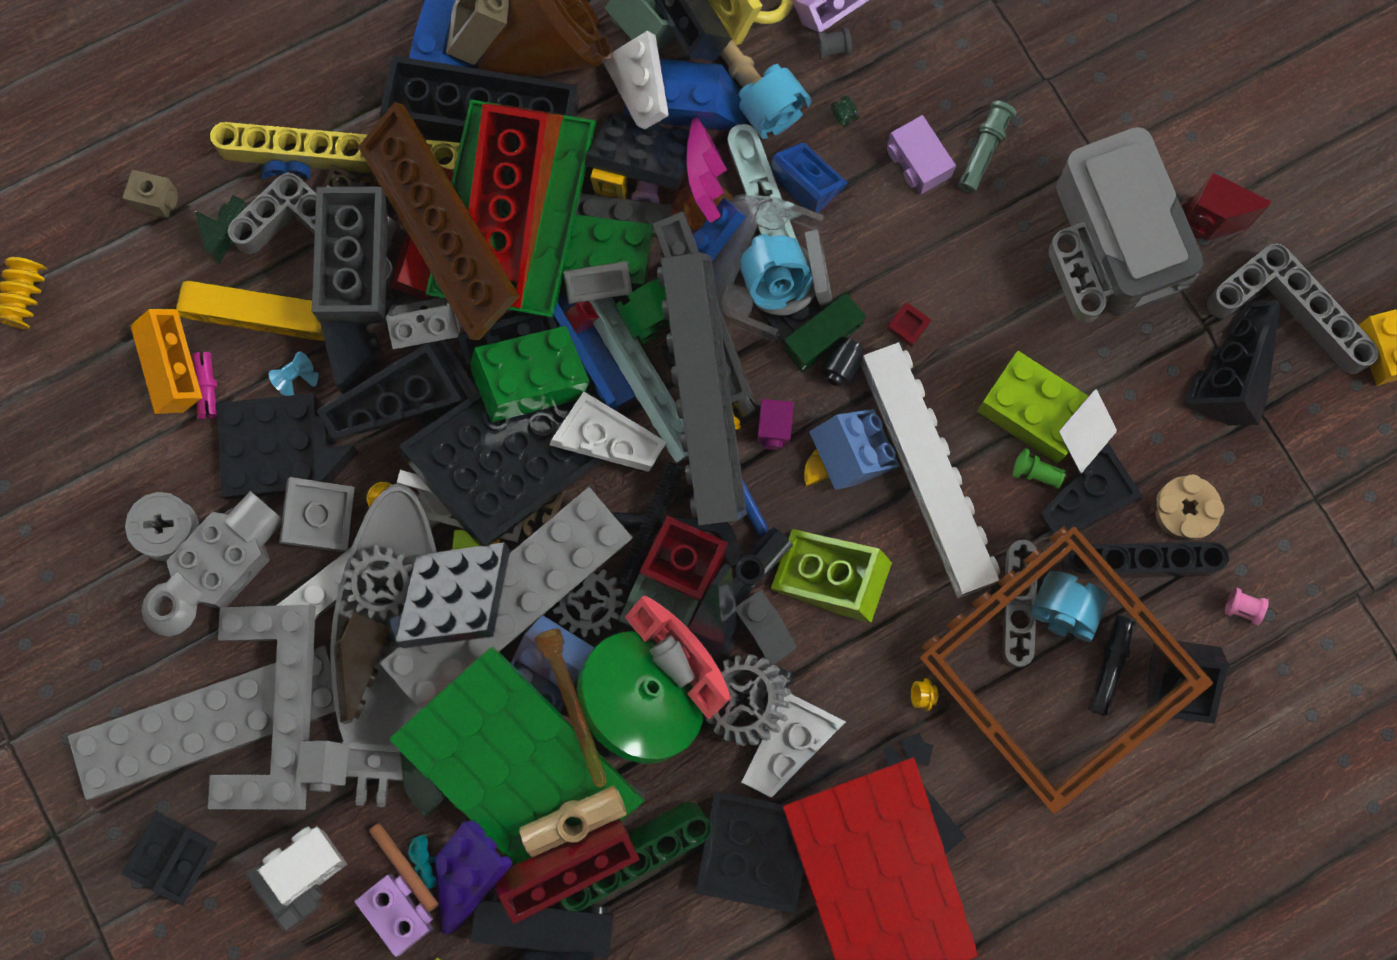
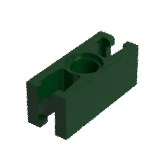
(823, 331)

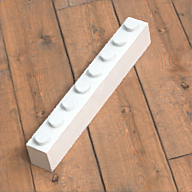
(929, 470)

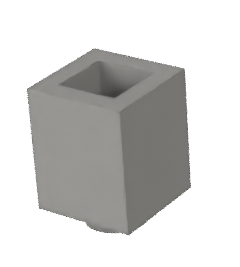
(322, 764)

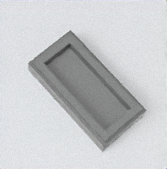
(598, 282)

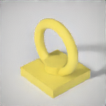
(740, 14)

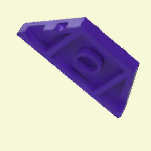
(466, 874)

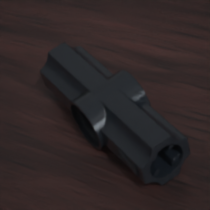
(764, 557)

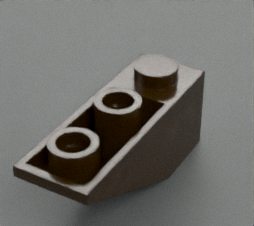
(355, 657)

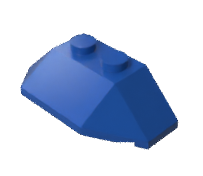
(699, 92)

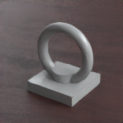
(820, 285)

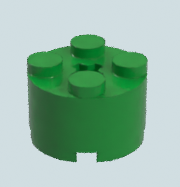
(644, 312)

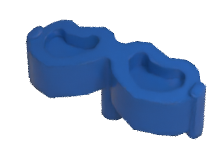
(279, 167)

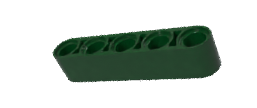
(650, 852)

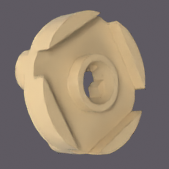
(1206, 502)

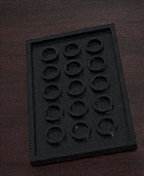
(495, 470)

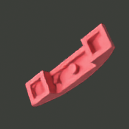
(657, 623)

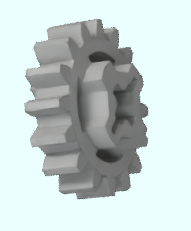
(370, 593)

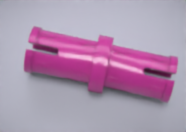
(207, 385)

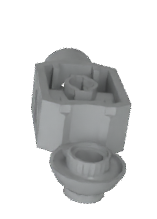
(212, 565)

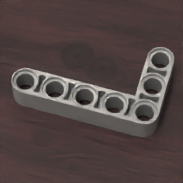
(285, 209)
(1298, 304)

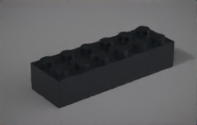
(441, 94)

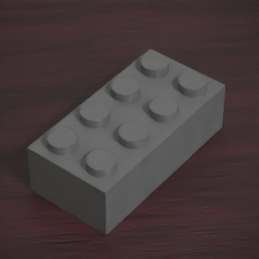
(350, 255)

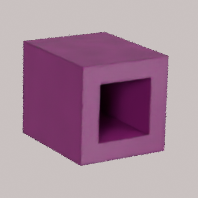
(775, 424)

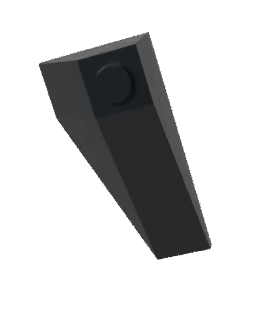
(1238, 377)

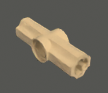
(553, 830)

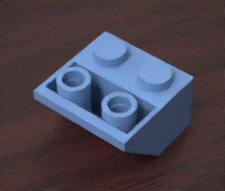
(854, 448)
(538, 669)

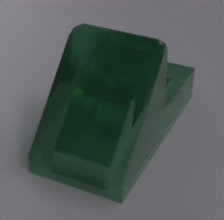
(215, 233)

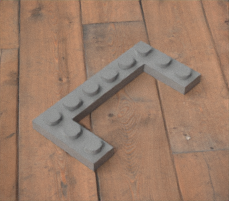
(294, 631)

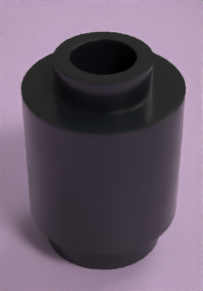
(842, 362)

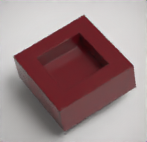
(909, 324)

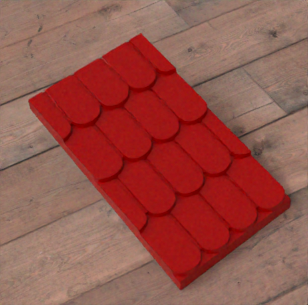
(880, 869)

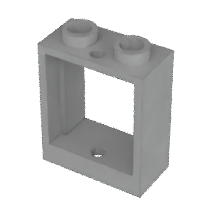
(413, 326)

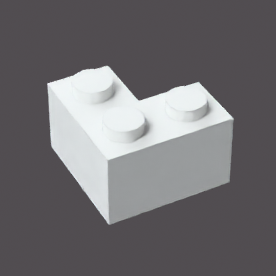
(301, 865)

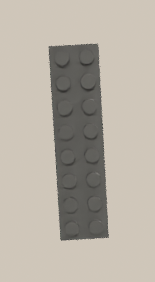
(703, 388)

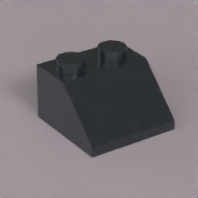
(1165, 677)

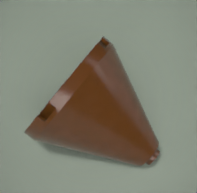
(546, 39)

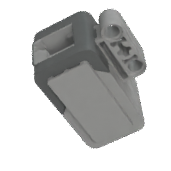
(1123, 229)

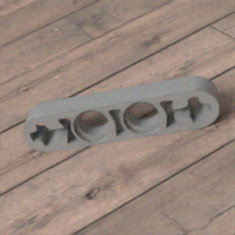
(1019, 603)

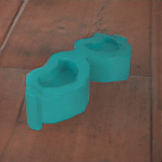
(419, 855)

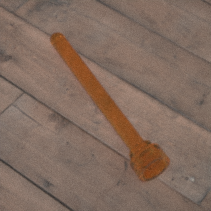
(551, 645)

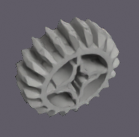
(766, 682)

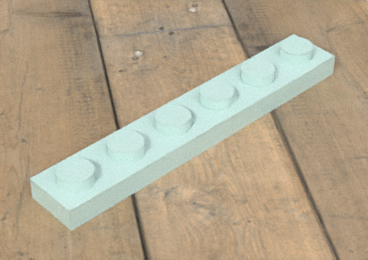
(641, 376)

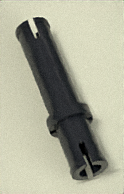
(1116, 652)

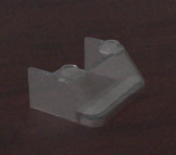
(770, 214)

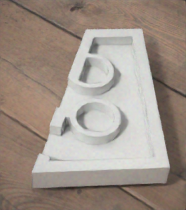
(639, 79)
(791, 747)

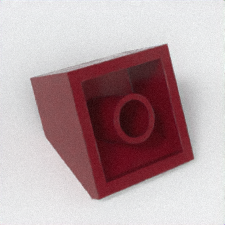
(1223, 208)
(684, 558)

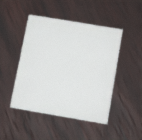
(1088, 431)

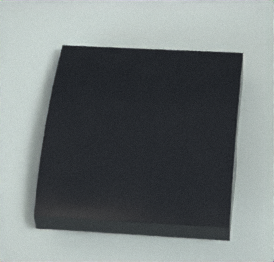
(169, 858)

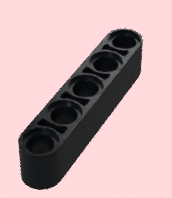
(1160, 558)

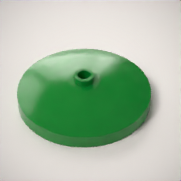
(634, 703)

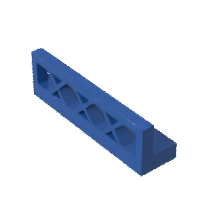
(597, 361)

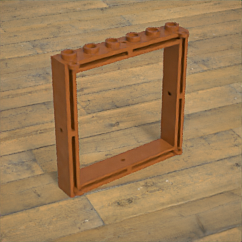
(1012, 585)

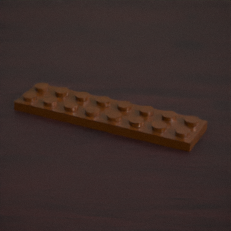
(438, 222)

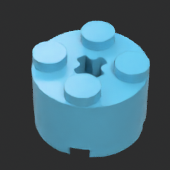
(773, 101)
(775, 271)
(1069, 605)

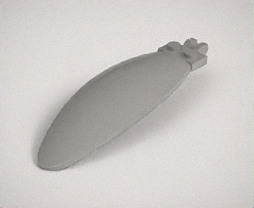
(401, 523)

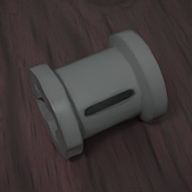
(834, 43)

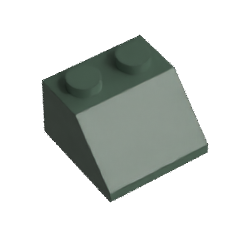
(638, 17)

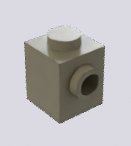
(150, 194)

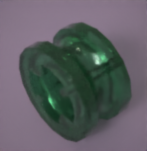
(845, 111)

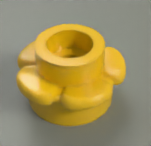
(924, 694)

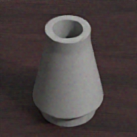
(672, 660)

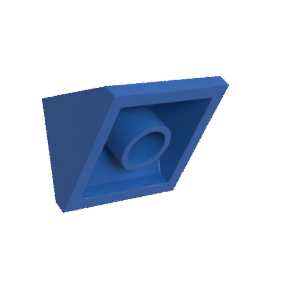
(806, 177)

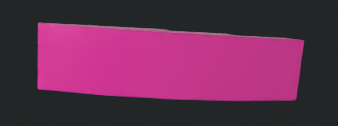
(703, 168)

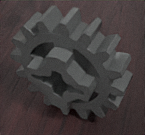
(586, 616)

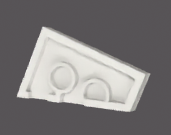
(607, 435)

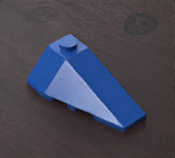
(432, 34)

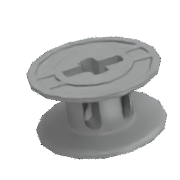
(152, 512)

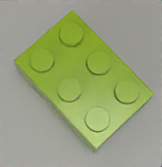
(1033, 405)

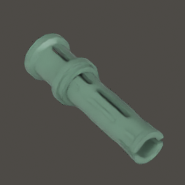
(991, 134)

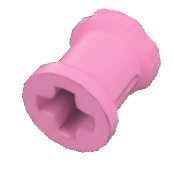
(1246, 606)

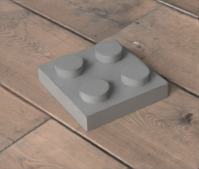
(317, 514)

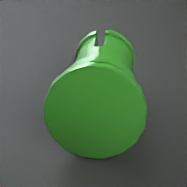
(1034, 468)

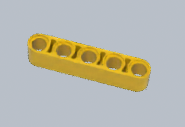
(248, 310)

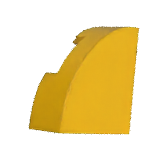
(814, 470)

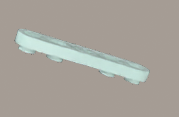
(754, 169)

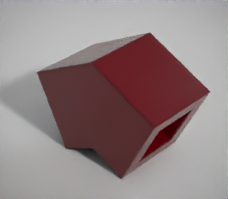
(581, 316)

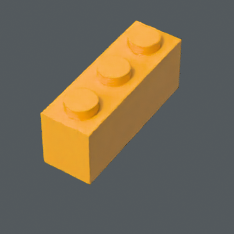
(166, 361)

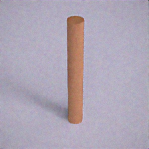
(403, 867)

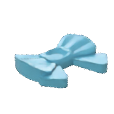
(301, 367)

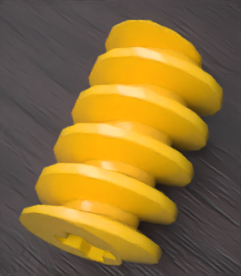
(17, 290)

